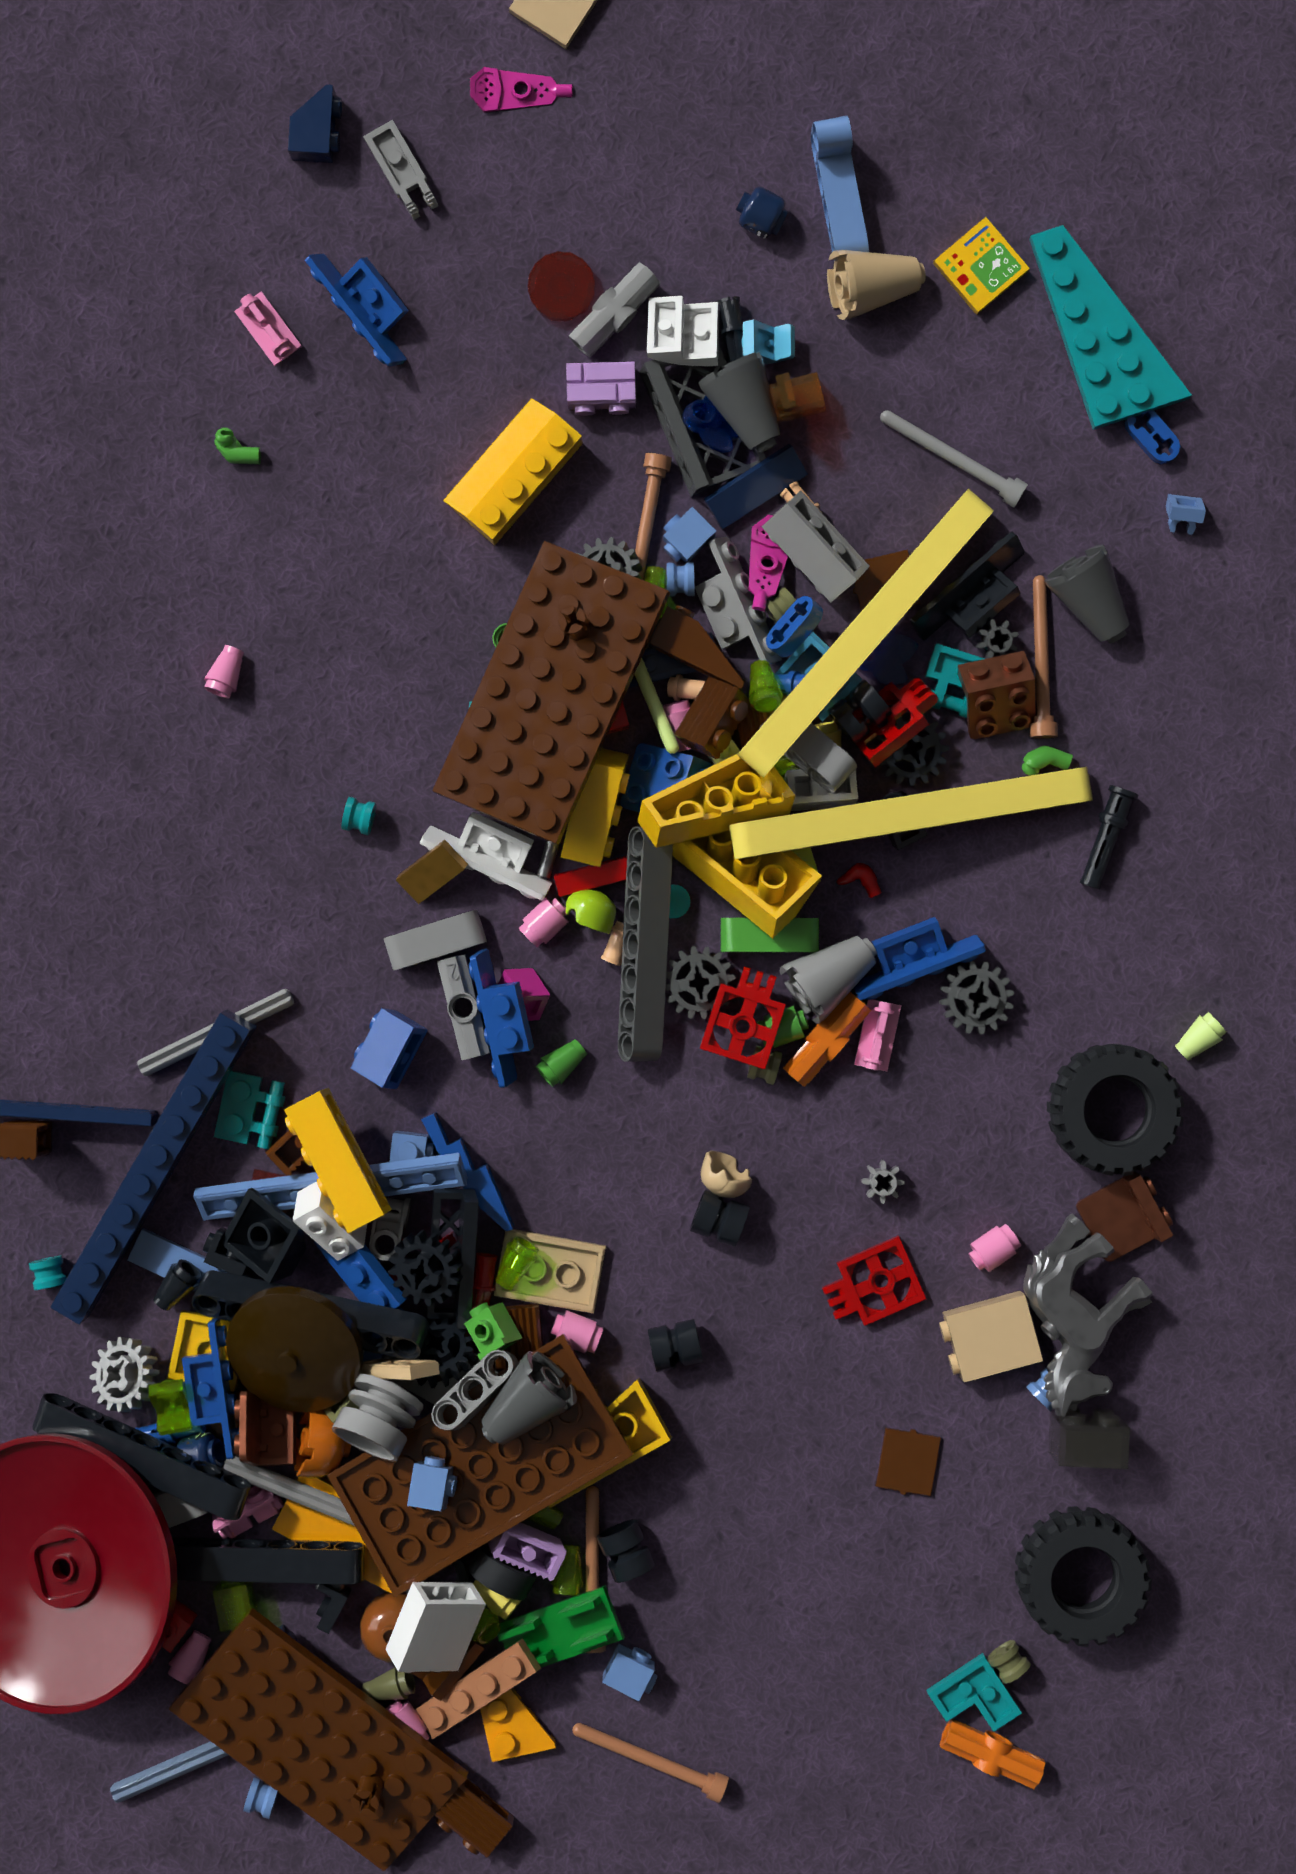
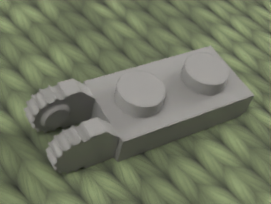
(399, 166)

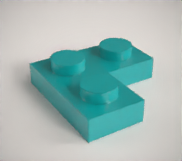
(977, 1685)

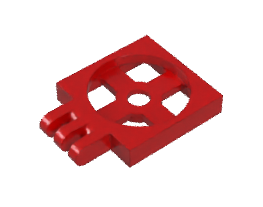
(913, 697)
(752, 995)
(851, 1294)

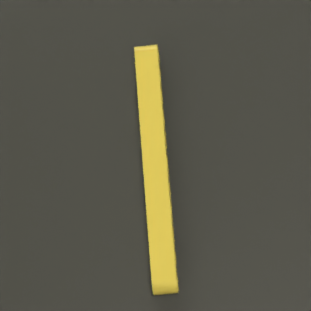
(865, 633)
(910, 813)

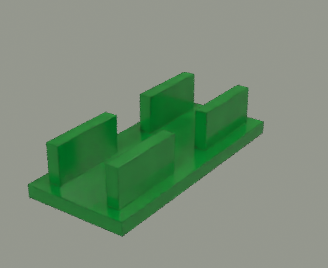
(565, 1627)

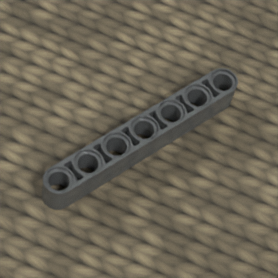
(644, 948)

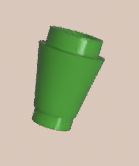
(561, 1062)

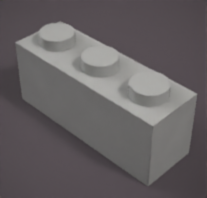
(815, 546)

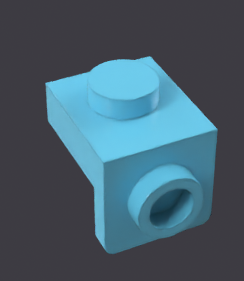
(772, 342)

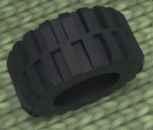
(1160, 1116)
(1108, 1612)

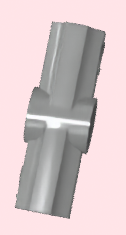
(614, 309)
(459, 984)

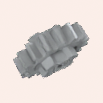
(124, 1374)

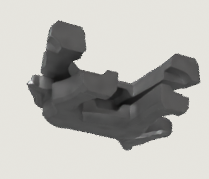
(1072, 1318)

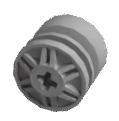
(380, 1411)

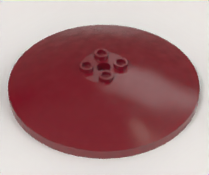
(100, 1628)

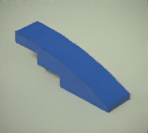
(479, 1179)

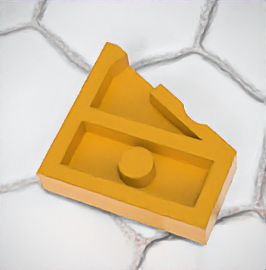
(513, 1728)

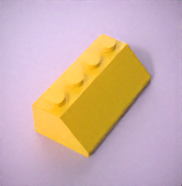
(514, 470)
(762, 887)

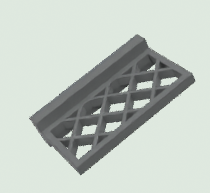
(679, 436)

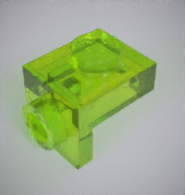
(171, 1406)

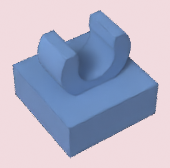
(1184, 509)

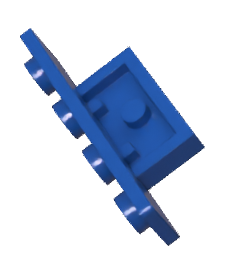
(366, 301)
(914, 954)
(504, 1017)
(366, 1278)
(209, 1387)

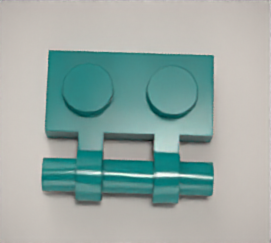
(944, 670)
(239, 1109)

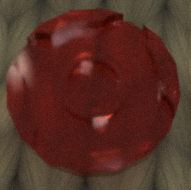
(561, 286)

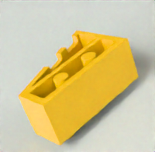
(597, 810)

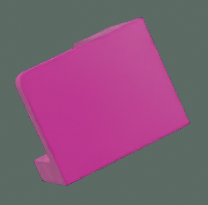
(532, 988)

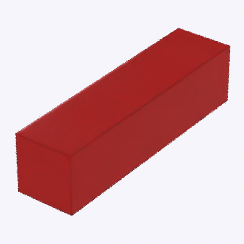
(591, 876)

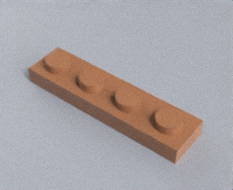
(479, 1688)

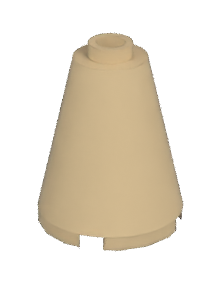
(870, 280)

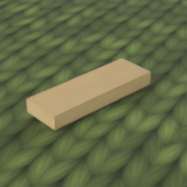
(400, 1368)

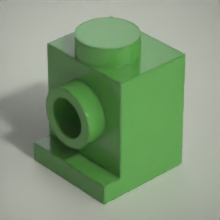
(492, 1328)

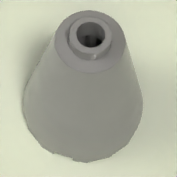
(828, 975)

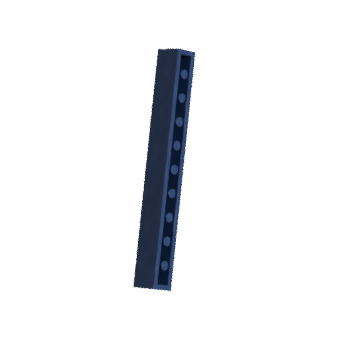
(153, 1166)

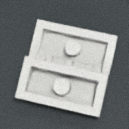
(683, 331)

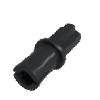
(732, 326)

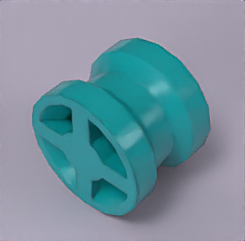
(358, 816)
(47, 1272)

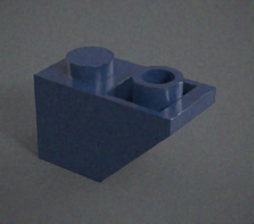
(313, 128)

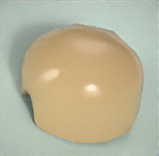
(722, 1177)

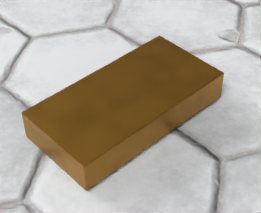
(431, 871)

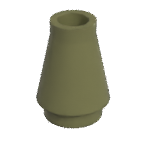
(390, 1686)

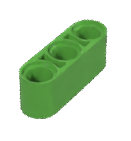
(745, 936)

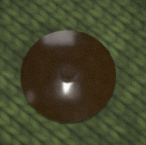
(294, 1349)

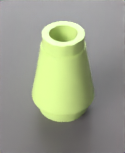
(1200, 1036)

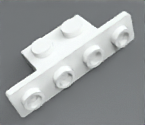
(493, 852)

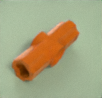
(826, 1039)
(992, 1753)

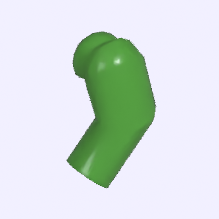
(232, 449)
(1044, 756)

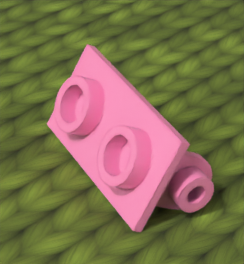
(267, 327)
(877, 1035)
(259, 1503)

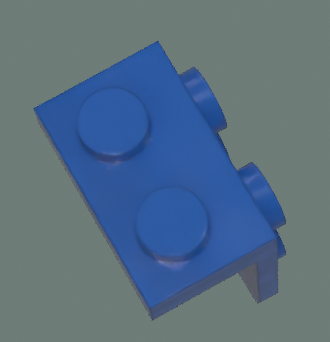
(656, 770)

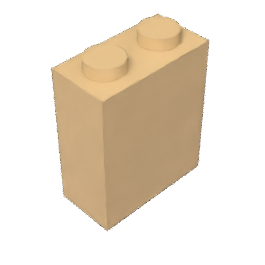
(990, 1336)

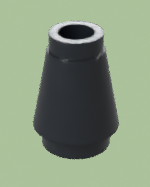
(178, 1283)

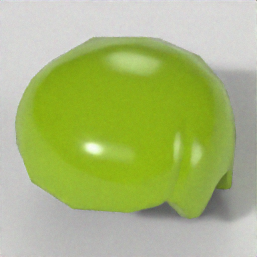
(592, 910)

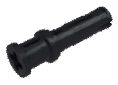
(1091, 876)

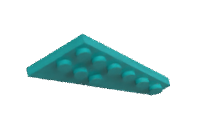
(1108, 350)

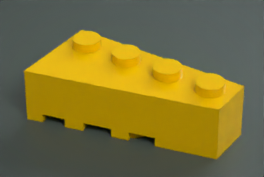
(712, 801)

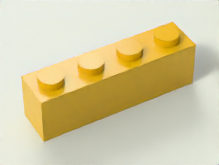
(337, 1160)

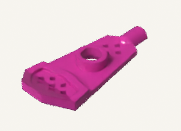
(504, 92)
(759, 550)

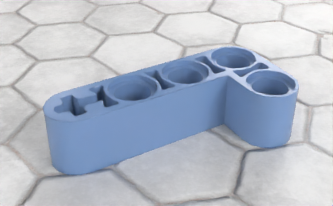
(838, 185)

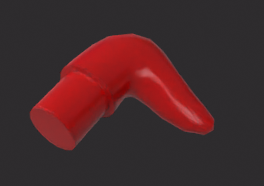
(865, 875)

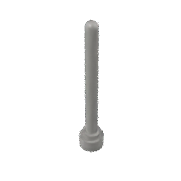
(1009, 489)

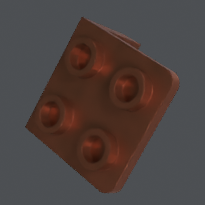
(998, 694)
(1125, 1214)
(265, 1432)

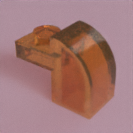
(797, 396)

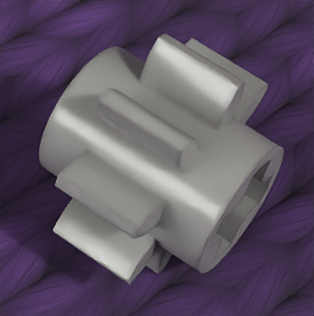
(881, 1191)

